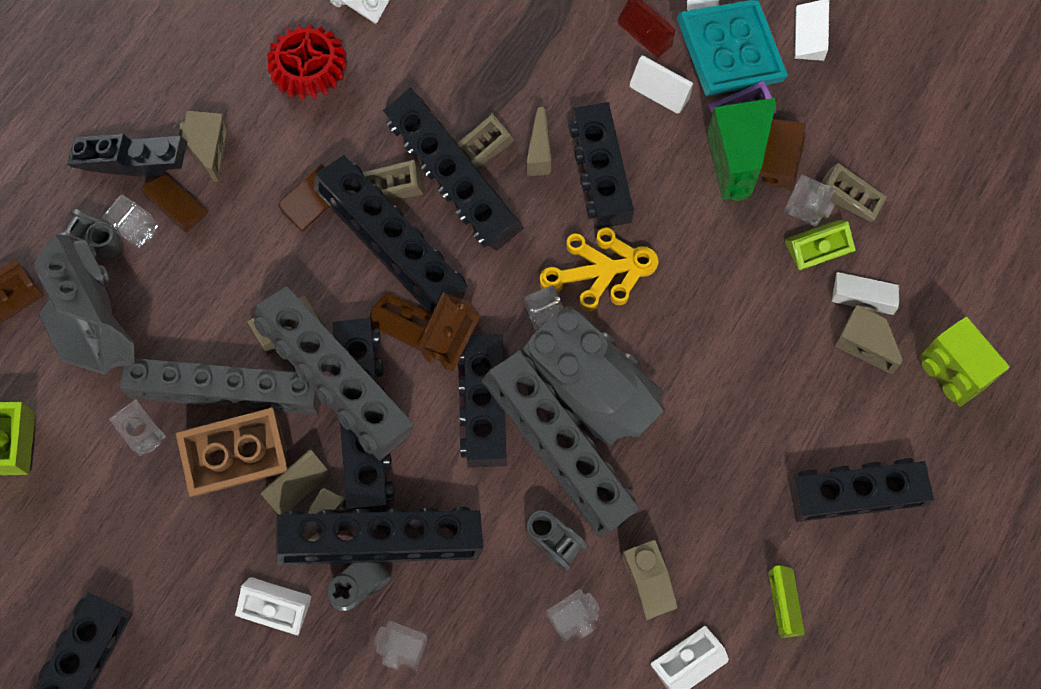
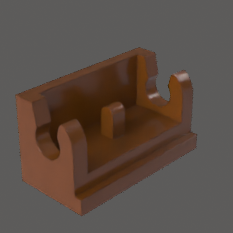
(783, 154)
(16, 290)
(448, 330)

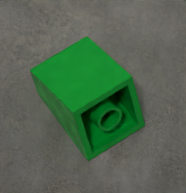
(738, 145)

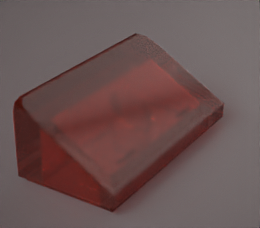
(647, 27)

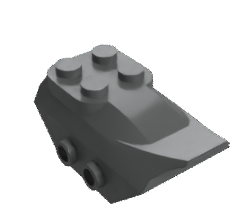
(79, 307)
(594, 378)

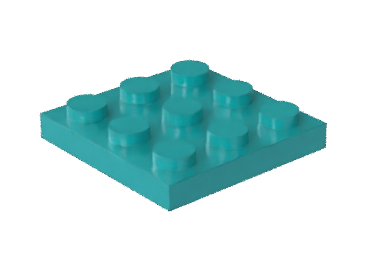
(731, 47)

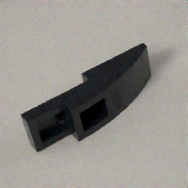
(127, 156)

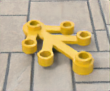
(603, 268)

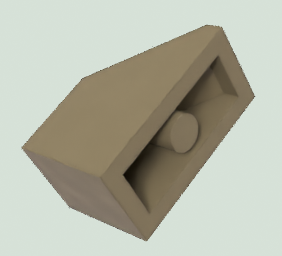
(206, 140)
(870, 339)
(649, 579)

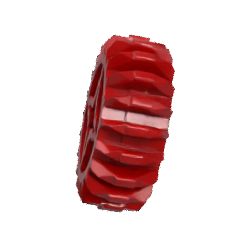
(294, 52)

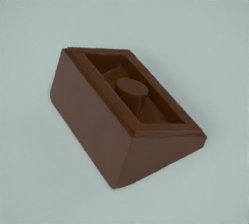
(174, 202)
(303, 204)
(399, 319)

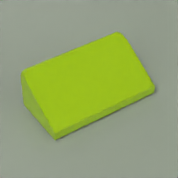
(820, 244)
(786, 602)

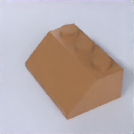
(232, 452)

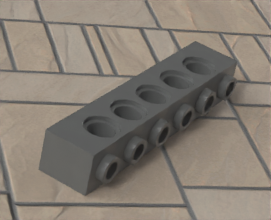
(330, 356)
(219, 387)
(560, 461)

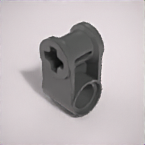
(94, 232)
(556, 540)
(361, 581)

